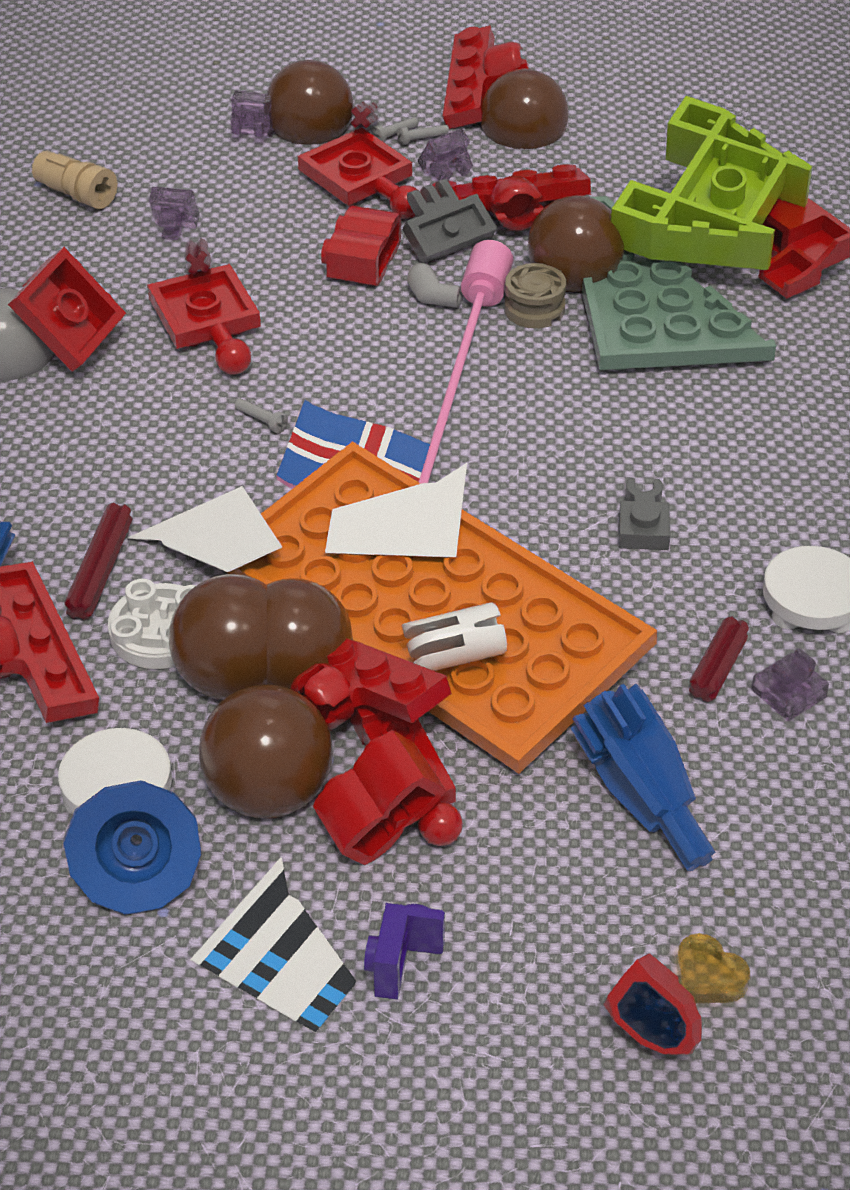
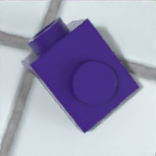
(402, 929)

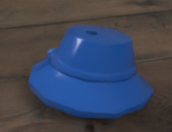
(129, 874)

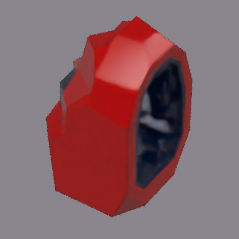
(655, 1008)

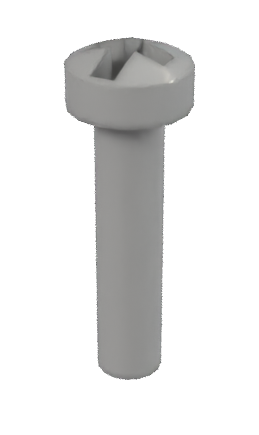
(382, 133)
(406, 135)
(276, 421)

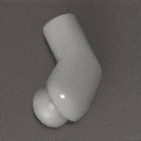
(428, 288)

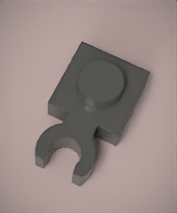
(644, 518)

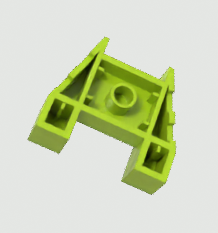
(719, 199)

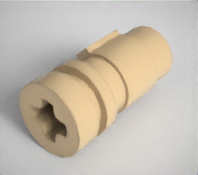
(81, 180)

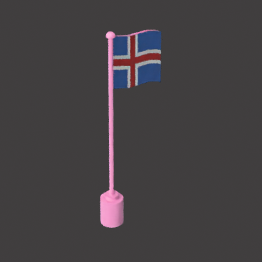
(323, 434)

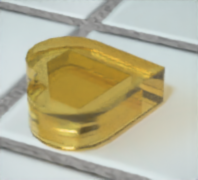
(710, 971)

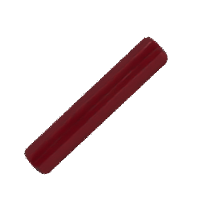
(98, 561)

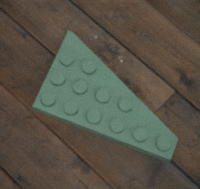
(664, 318)

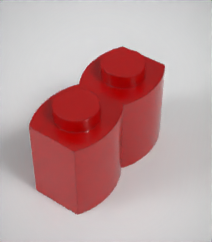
(362, 245)
(378, 797)

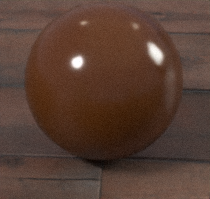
(310, 103)
(524, 110)
(577, 240)
(302, 628)

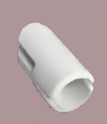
(456, 637)

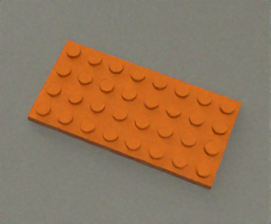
(559, 633)

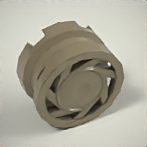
(535, 295)

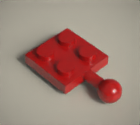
(358, 168)
(208, 309)

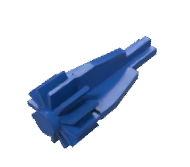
(643, 768)

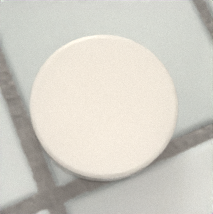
(809, 589)
(142, 622)
(111, 759)

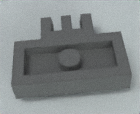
(445, 222)

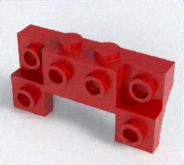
(803, 246)

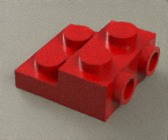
(67, 308)

